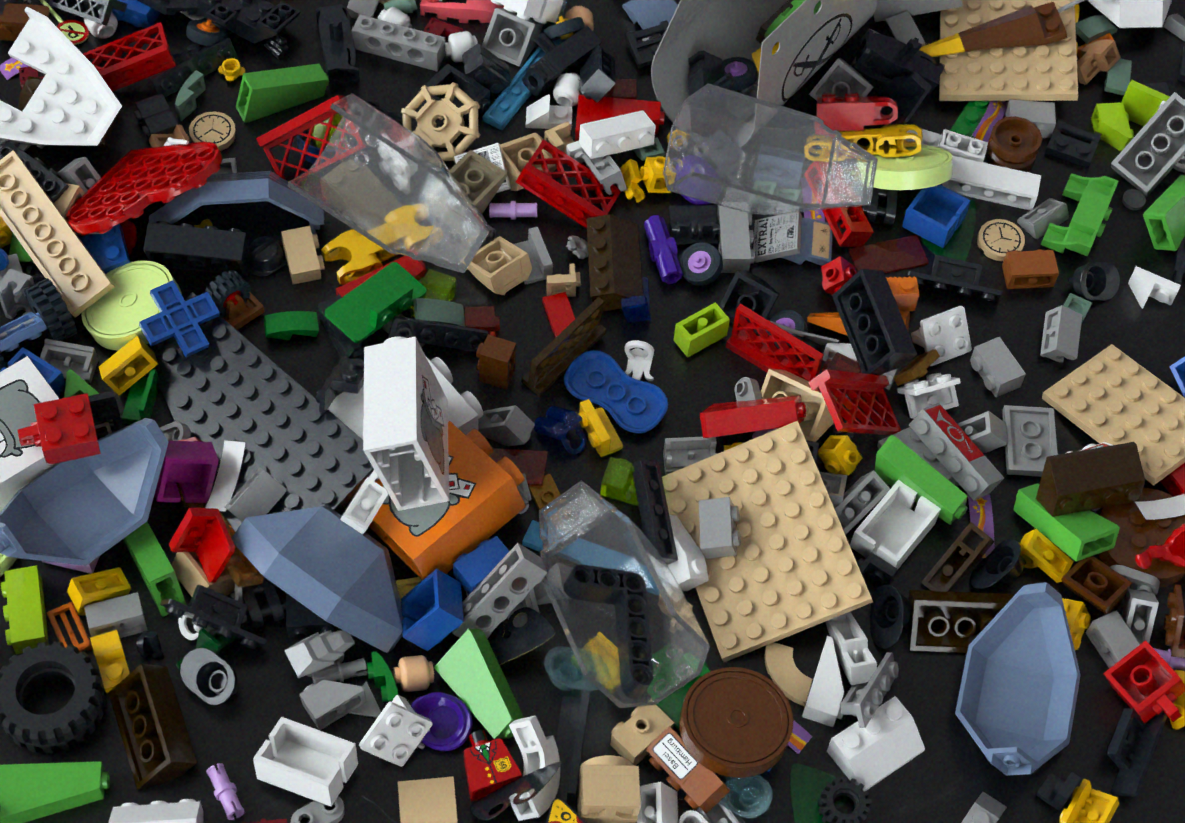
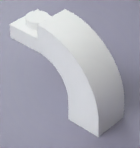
(537, 753)

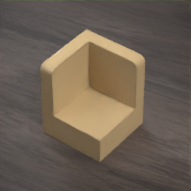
(559, 136)

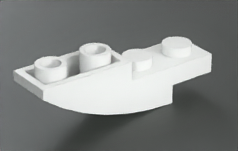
(955, 143)

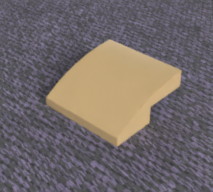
(427, 801)

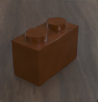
(496, 361)

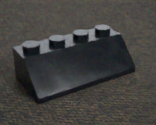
(197, 248)
(873, 323)

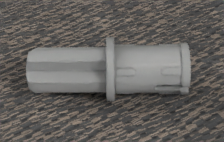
(341, 671)

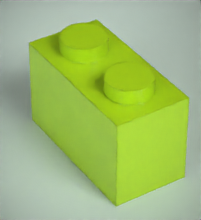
(701, 329)

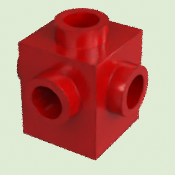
(836, 274)

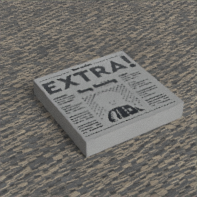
(777, 236)

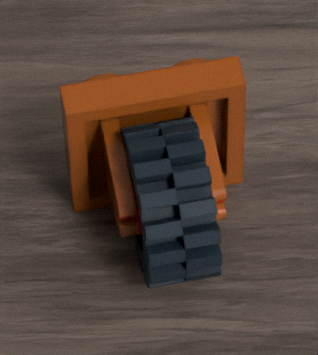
(234, 299)

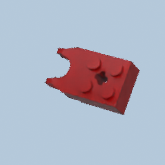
(854, 112)

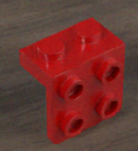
(207, 535)

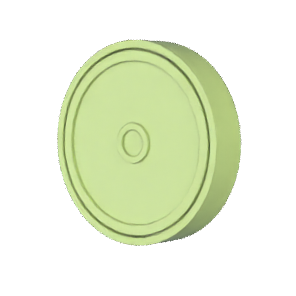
(919, 171)
(117, 314)

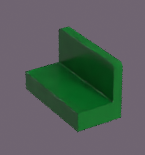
(141, 399)

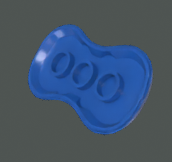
(631, 402)

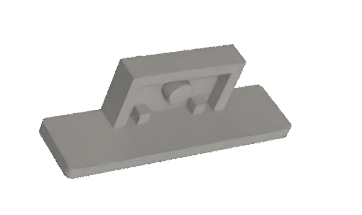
(865, 698)

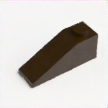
(958, 559)

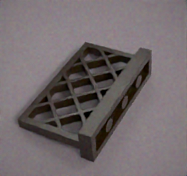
(565, 348)

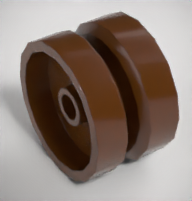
(1013, 144)

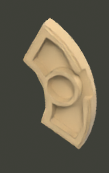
(785, 674)

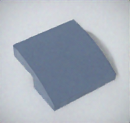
(650, 12)

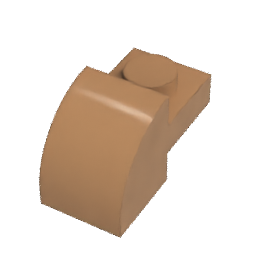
(1096, 57)

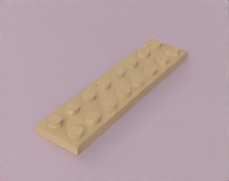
(49, 237)

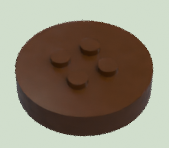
(1138, 534)
(736, 722)

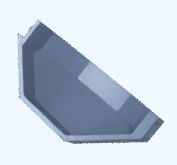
(240, 189)
(86, 502)
(328, 570)
(1021, 682)

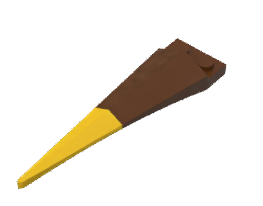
(1020, 28)

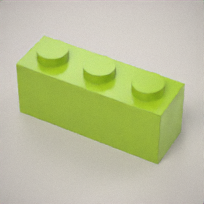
(24, 608)

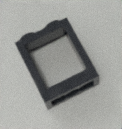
(469, 86)

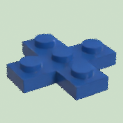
(179, 318)

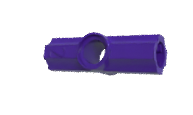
(663, 249)

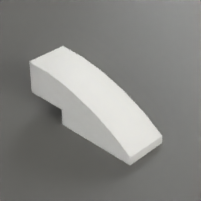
(852, 648)

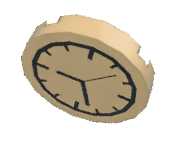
(213, 128)
(1000, 237)

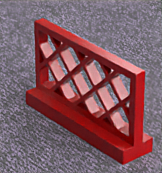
(133, 67)
(295, 127)
(561, 195)
(762, 350)
(854, 386)

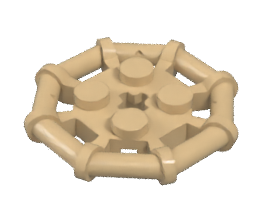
(453, 116)

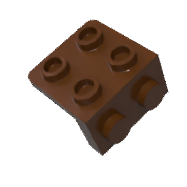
(15, 19)
(1175, 623)

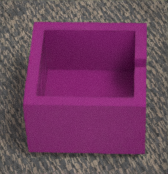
(190, 465)

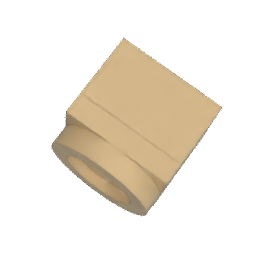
(608, 790)

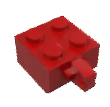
(63, 429)
(1146, 683)

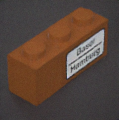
(685, 772)

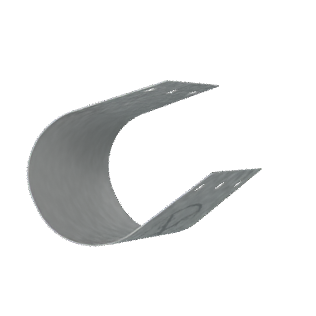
(731, 30)

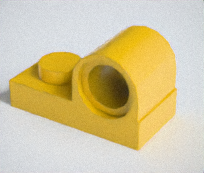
(1042, 553)
(97, 588)
(110, 658)

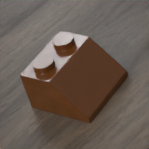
(1097, 584)

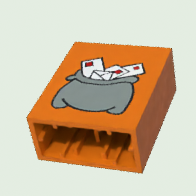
(480, 504)

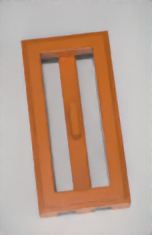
(61, 611)

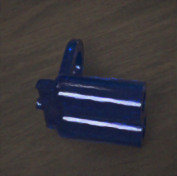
(558, 423)

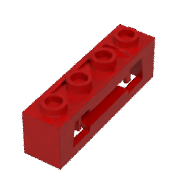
(854, 221)

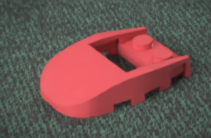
(471, 10)

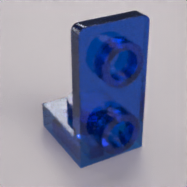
(638, 307)

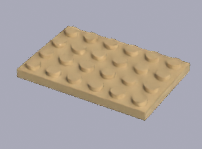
(1122, 404)

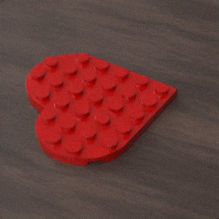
(140, 180)

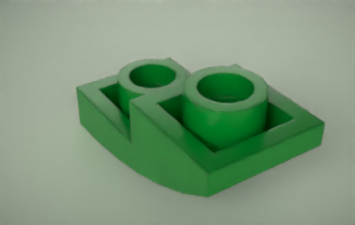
(284, 324)
(382, 676)

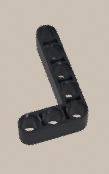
(629, 596)

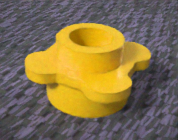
(231, 69)

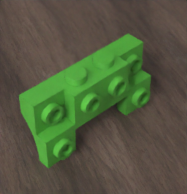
(1093, 207)

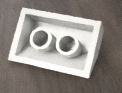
(879, 748)
(159, 812)

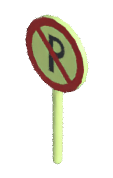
(74, 30)

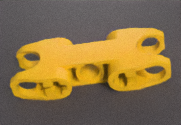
(895, 136)
(361, 253)

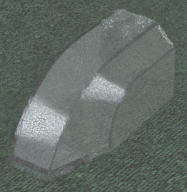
(763, 157)
(393, 189)
(593, 532)

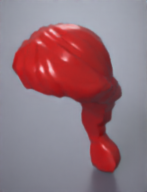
(1171, 551)

